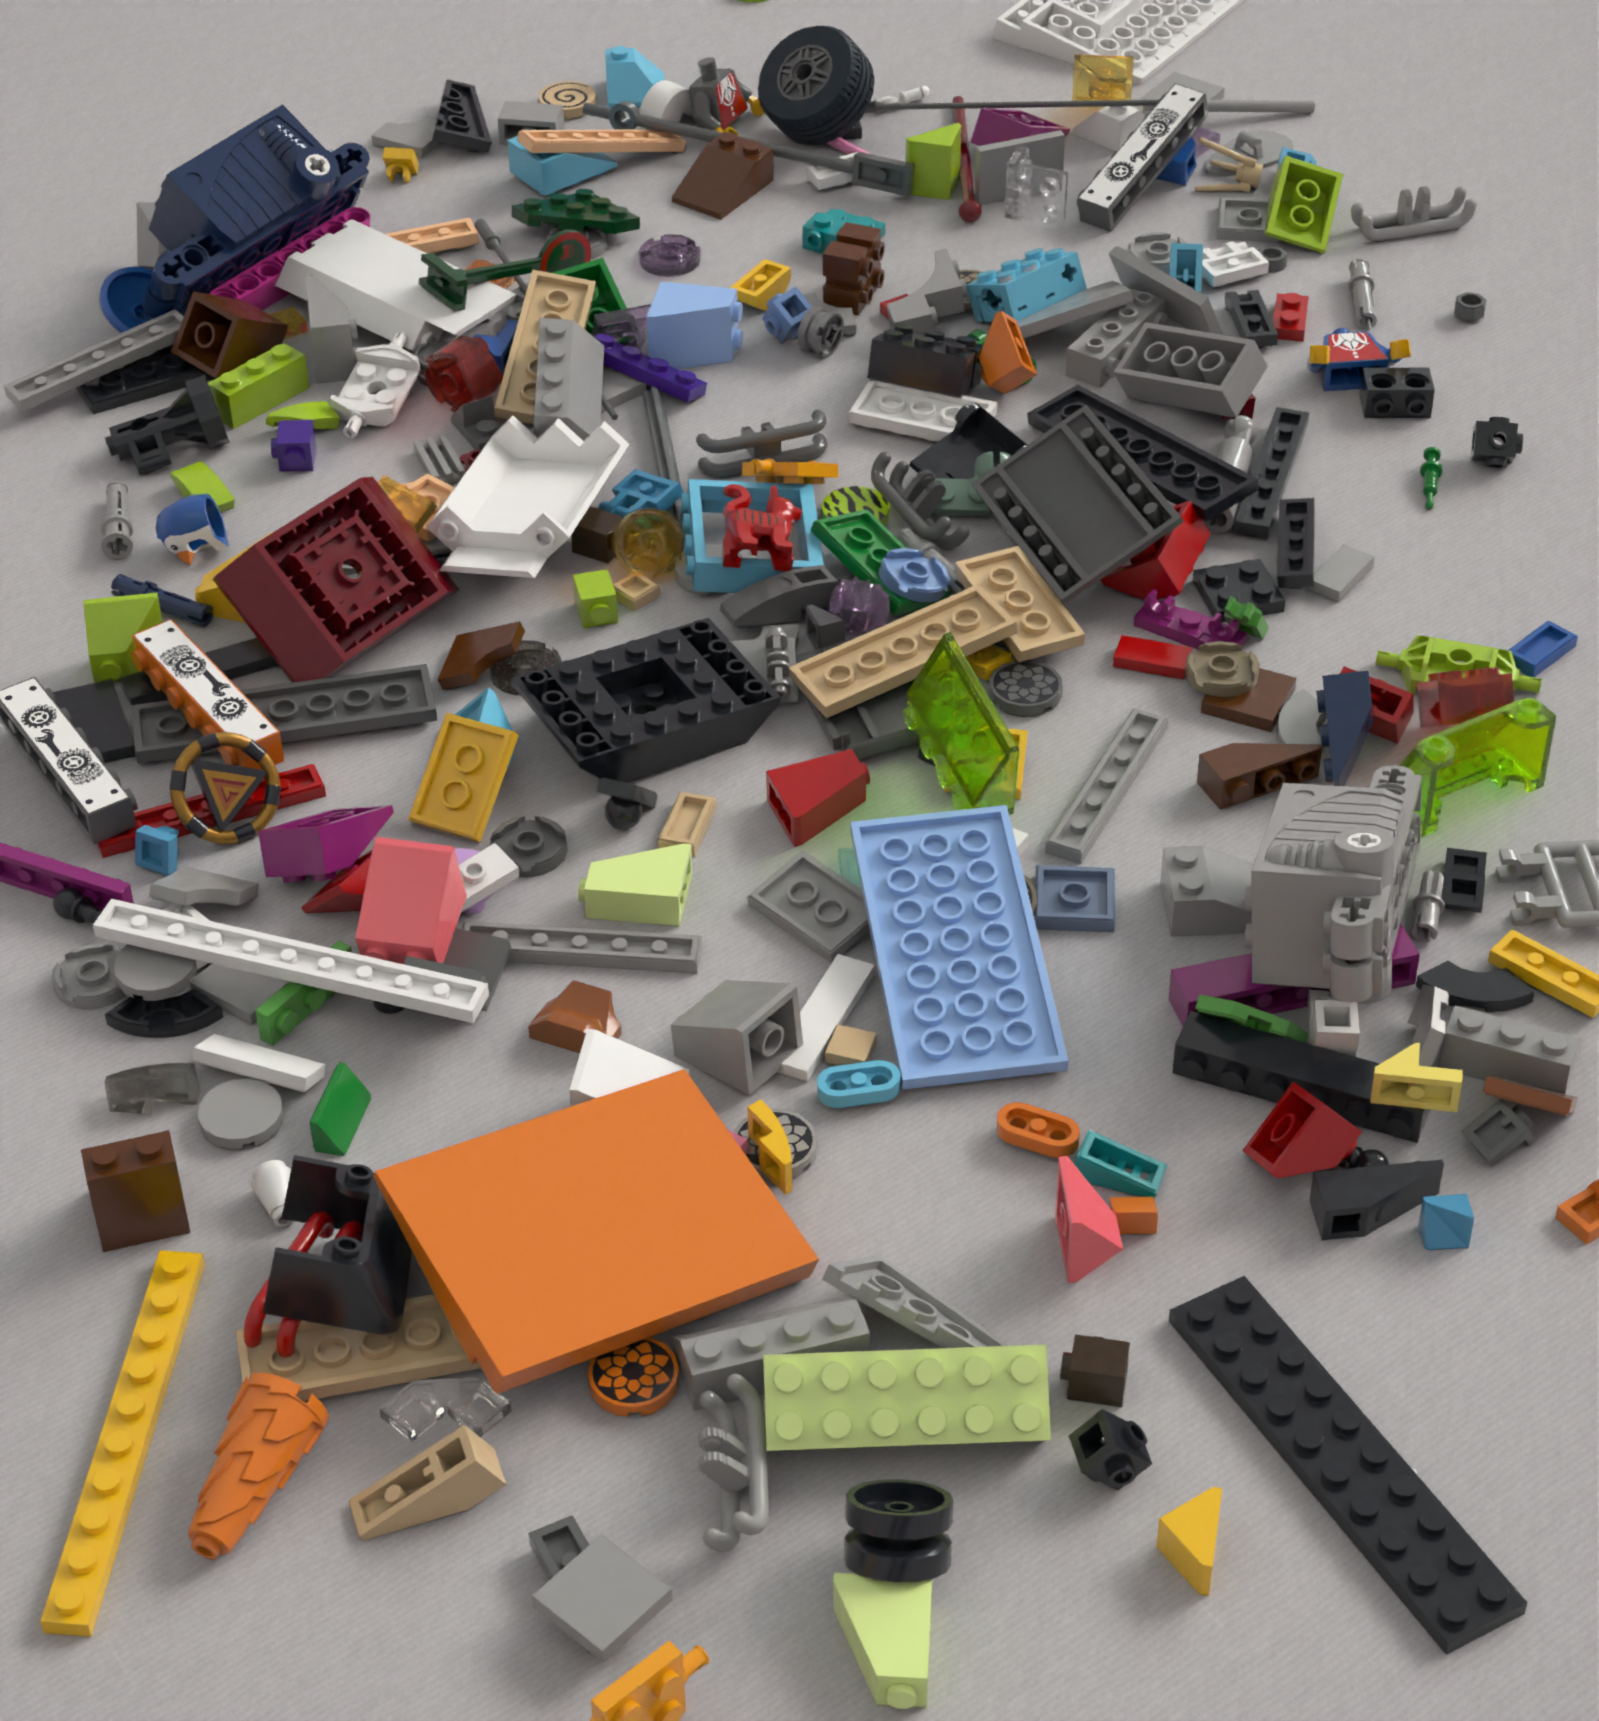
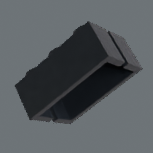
(926, 360)

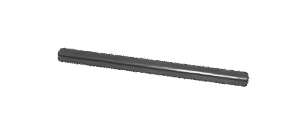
(662, 444)

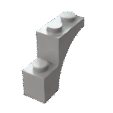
(936, 298)

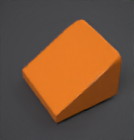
(1135, 1214)

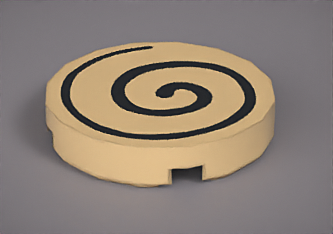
(570, 95)

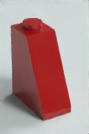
(816, 793)

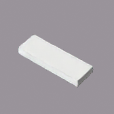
(258, 1062)

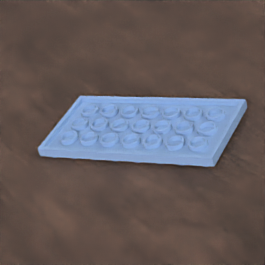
(957, 948)

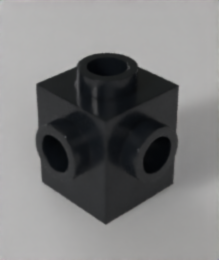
(1487, 450)
(1110, 1449)

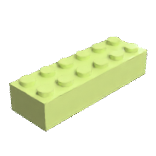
(906, 1397)

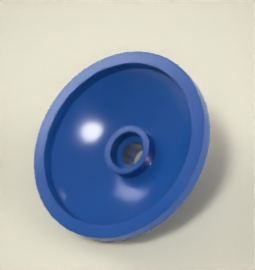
(123, 297)

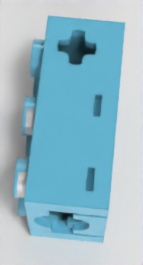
(1026, 284)

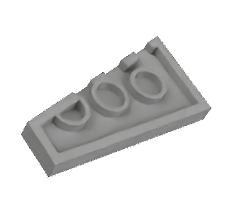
(908, 1302)

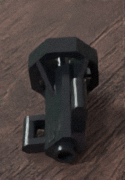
(188, 418)

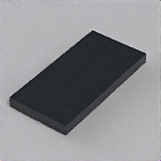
(139, 381)

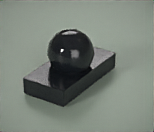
(624, 806)

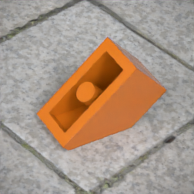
(1005, 355)

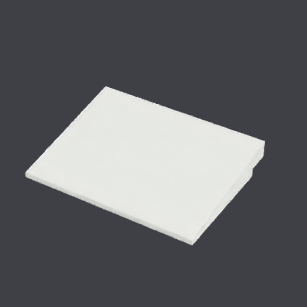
(1141, 29)

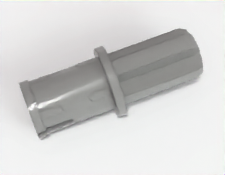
(1428, 906)

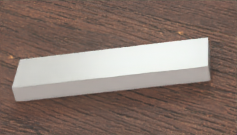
(825, 1008)

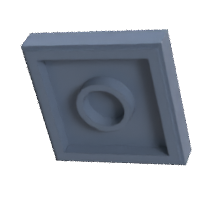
(1075, 898)

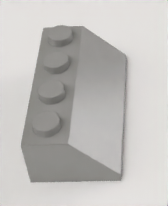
(568, 378)
(738, 1347)

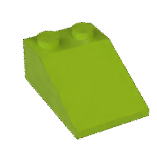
(1302, 204)

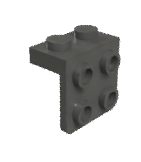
(471, 957)

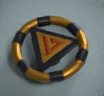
(225, 788)

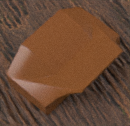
(571, 1013)

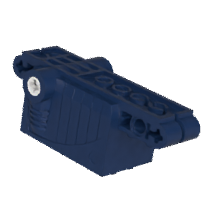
(245, 205)

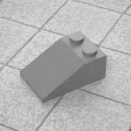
(330, 333)
(1204, 891)

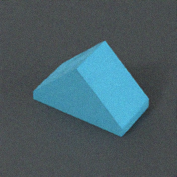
(1187, 264)

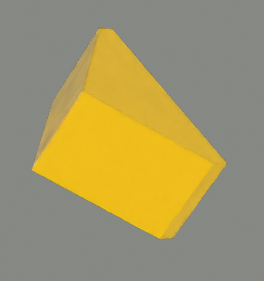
(1189, 1538)

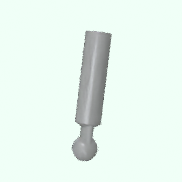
(1236, 451)

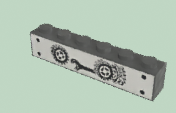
(1142, 157)
(67, 761)

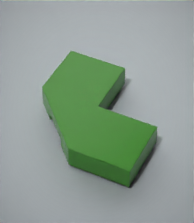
(1249, 1016)

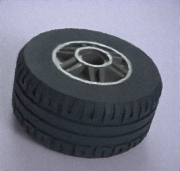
(816, 85)

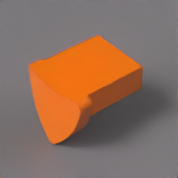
(1581, 1213)

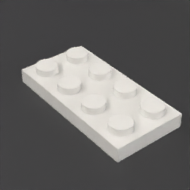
(910, 410)

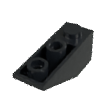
(1366, 1198)

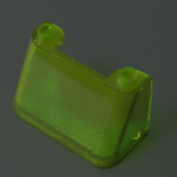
(1498, 745)

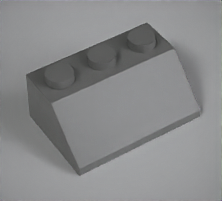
(1509, 1049)

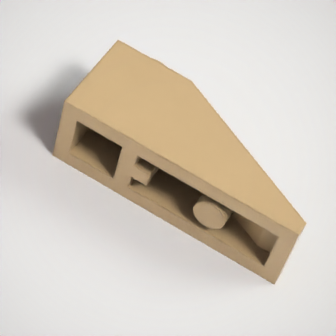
(430, 1486)

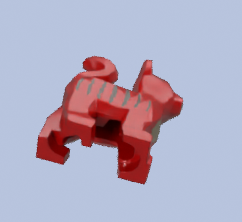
(757, 529)

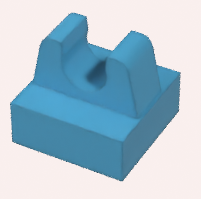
(156, 848)

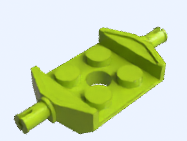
(1436, 655)

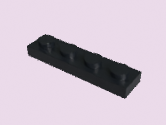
(1296, 543)

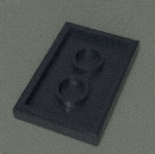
(101, 717)

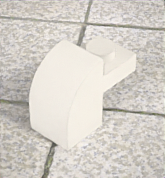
(667, 101)
(1333, 1022)

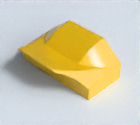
(763, 283)

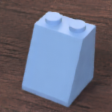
(694, 325)

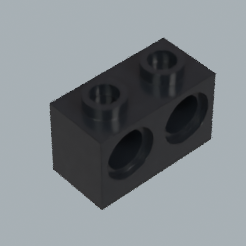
(1397, 392)

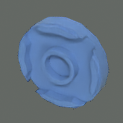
(914, 576)

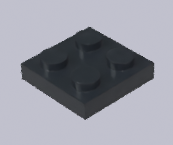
(1243, 580)

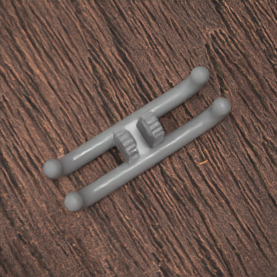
(1415, 221)
(736, 1464)

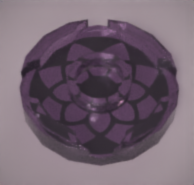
(670, 256)

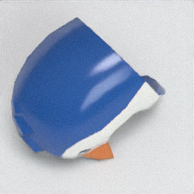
(191, 526)

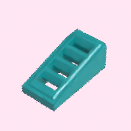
(1099, 1152)

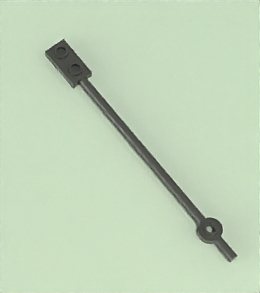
(866, 169)

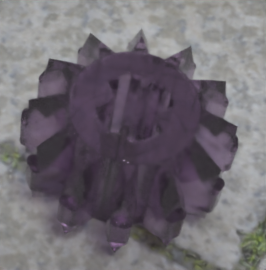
(860, 605)

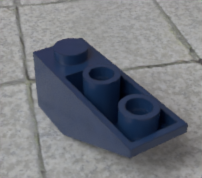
(1349, 719)

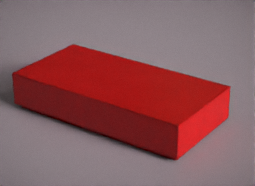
(1151, 657)

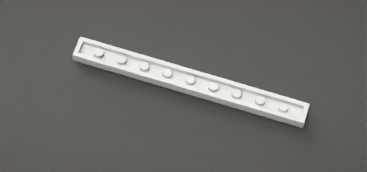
(292, 960)

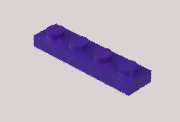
(650, 370)

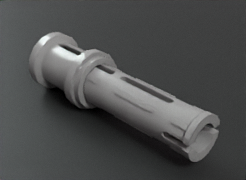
(117, 526)

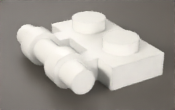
(1232, 263)

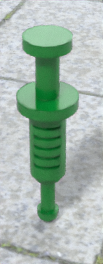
(1431, 472)

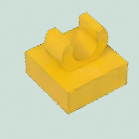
(400, 161)

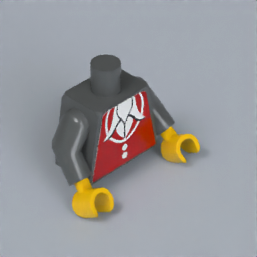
(720, 98)

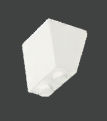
(613, 1065)

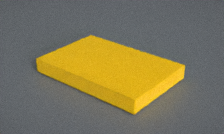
(463, 777)

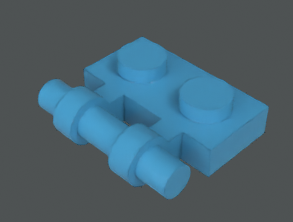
(641, 492)

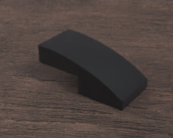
(1464, 880)

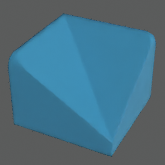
(1446, 1222)

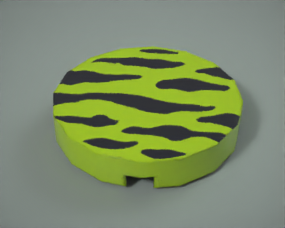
(856, 499)

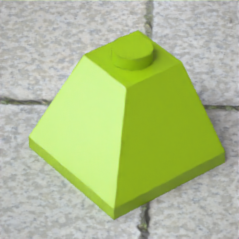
(110, 630)

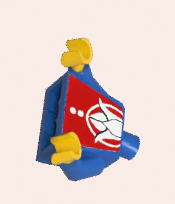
(1346, 355)

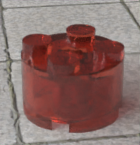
(462, 372)

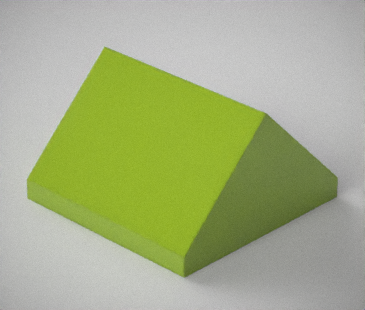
(935, 161)

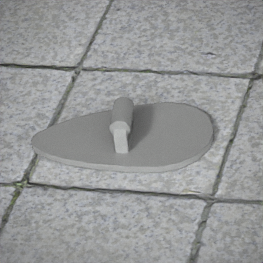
(1259, 145)

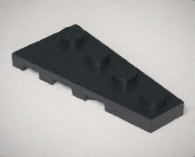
(461, 118)

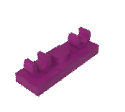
(1184, 624)

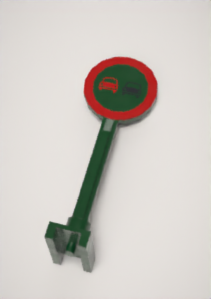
(450, 284)

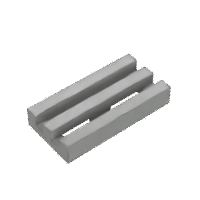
(435, 448)

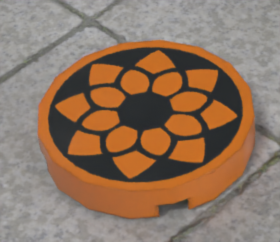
(634, 1378)

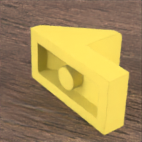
(1406, 1084)

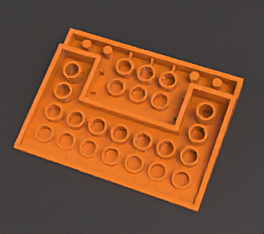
(592, 1229)

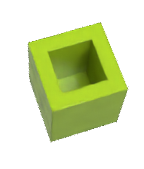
(595, 598)

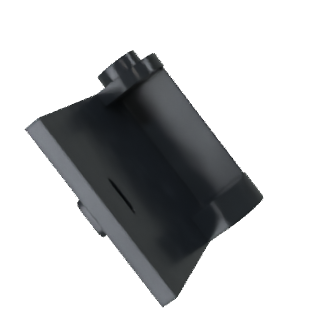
(972, 436)

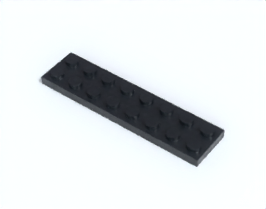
(1171, 463)

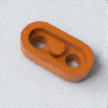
(1038, 1130)

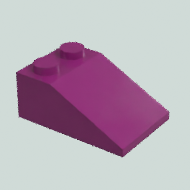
(1009, 124)
(320, 842)

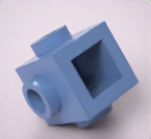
(785, 314)

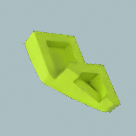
(320, 412)

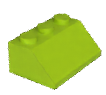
(260, 385)

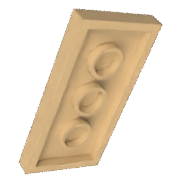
(1022, 592)

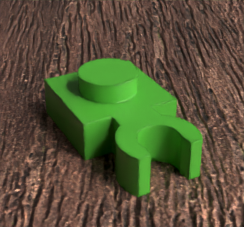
(1249, 617)

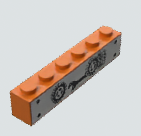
(203, 691)

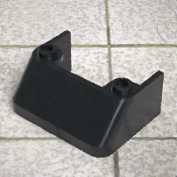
(352, 1281)

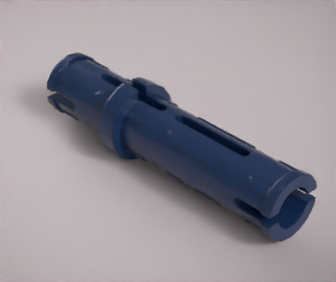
(169, 602)

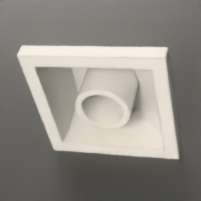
(1110, 126)

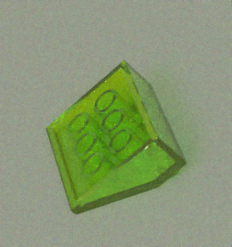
(962, 731)

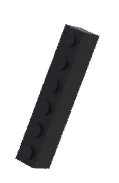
(1269, 1063)

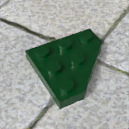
(576, 212)

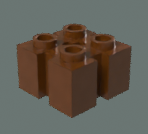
(853, 267)

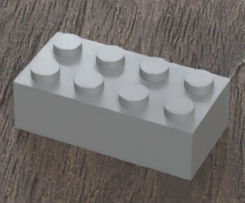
(1191, 369)

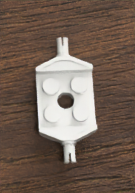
(379, 369)

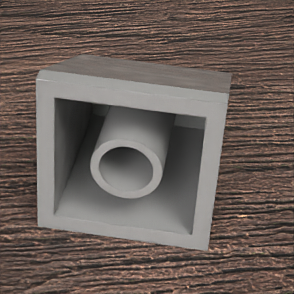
(740, 1032)

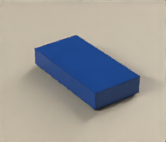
(1542, 648)

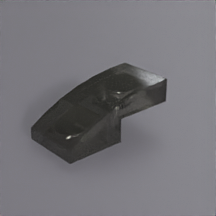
(142, 1086)

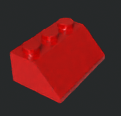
(1165, 562)

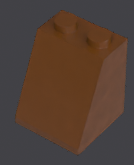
(225, 333)
(135, 1191)

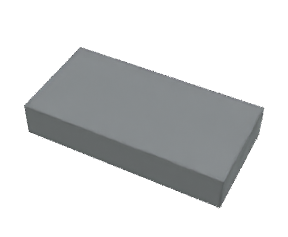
(1341, 572)

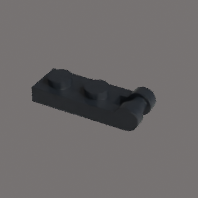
(1251, 317)

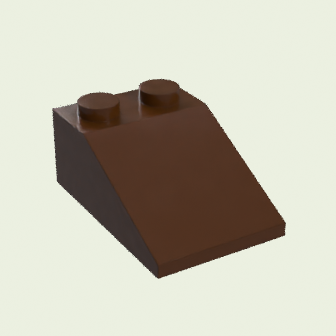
(725, 175)

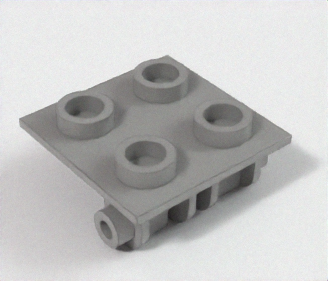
(772, 661)

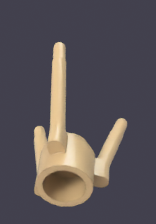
(1247, 172)

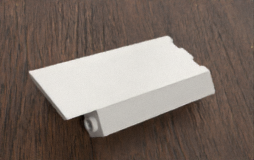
(381, 286)
(523, 497)

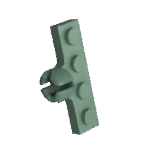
(960, 495)

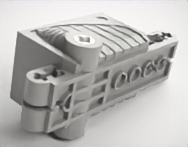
(1335, 885)

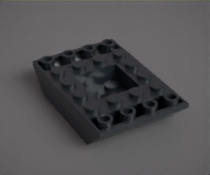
(651, 701)

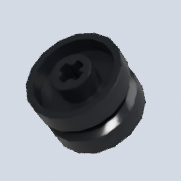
(898, 1530)

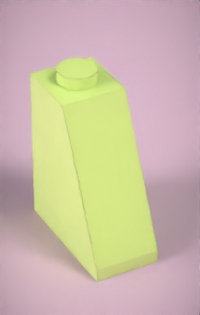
(639, 886)
(888, 1635)

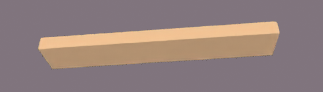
(600, 141)

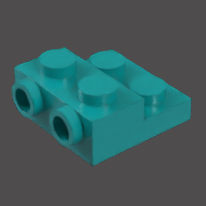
(823, 228)

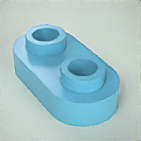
(858, 1084)

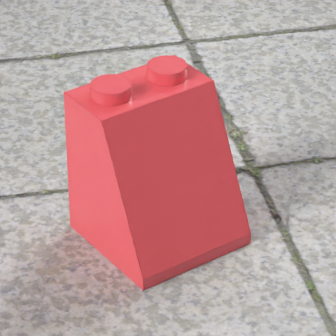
(410, 901)

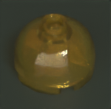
(648, 542)

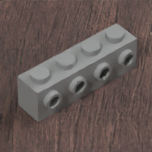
(1104, 344)

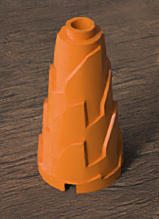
(254, 1458)

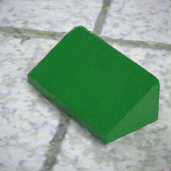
(339, 1112)

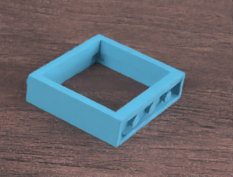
(708, 497)

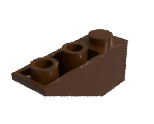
(1254, 769)

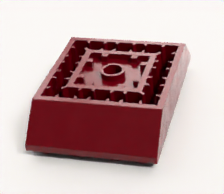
(304, 604)

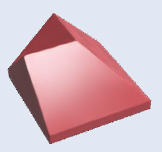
(1084, 1223)

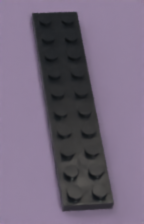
(1348, 1466)

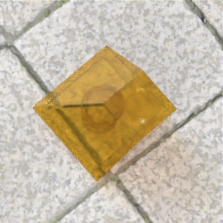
(1102, 77)

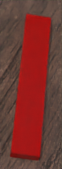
(296, 787)

